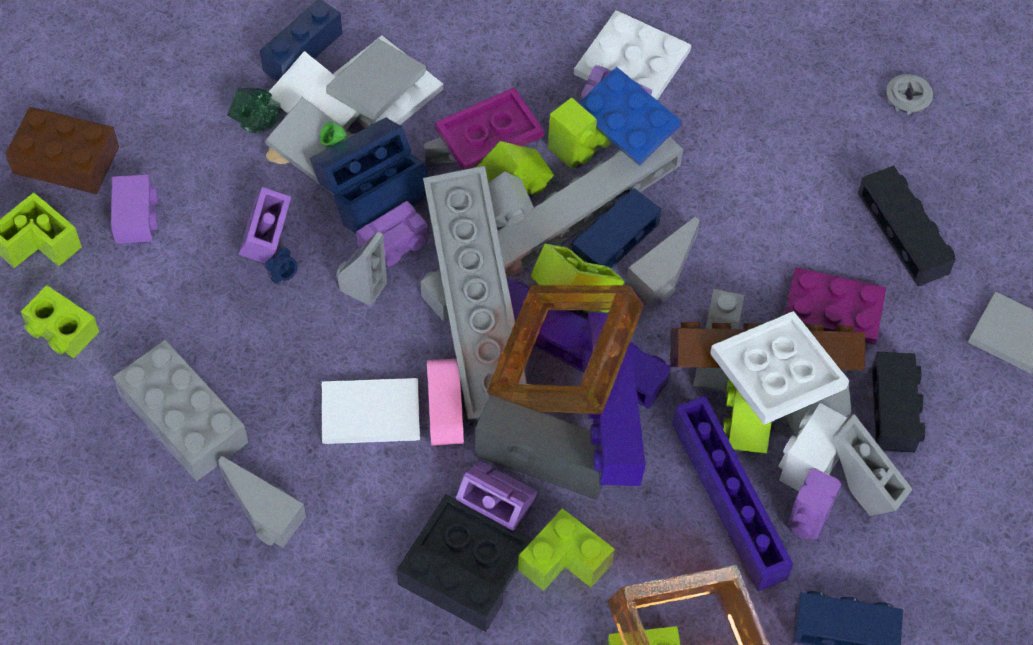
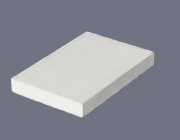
(309, 80)
(370, 411)

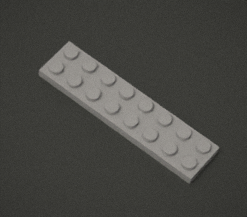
(471, 278)

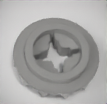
(919, 89)

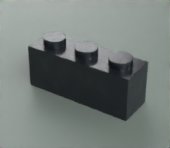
(897, 402)
(450, 587)

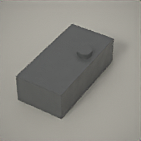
(537, 446)

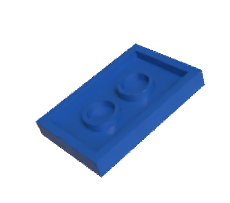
(629, 116)

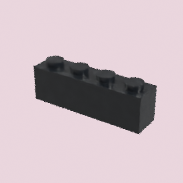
(906, 225)

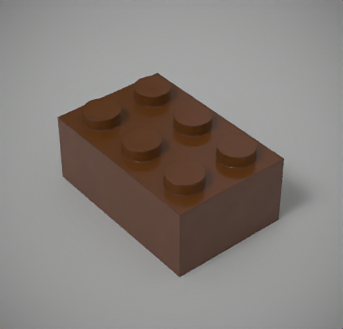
(62, 150)

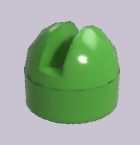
(327, 137)

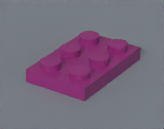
(480, 127)
(836, 301)

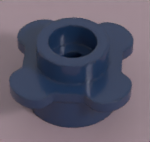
(281, 266)

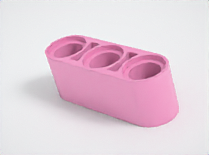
(445, 402)

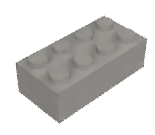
(180, 410)

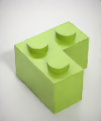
(574, 134)
(519, 161)
(34, 227)
(563, 267)
(744, 427)
(569, 545)

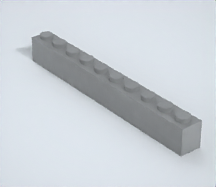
(567, 213)

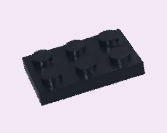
(473, 541)

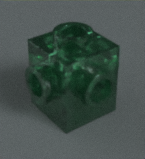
(254, 109)

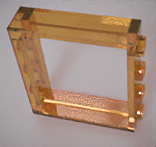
(605, 360)
(724, 581)

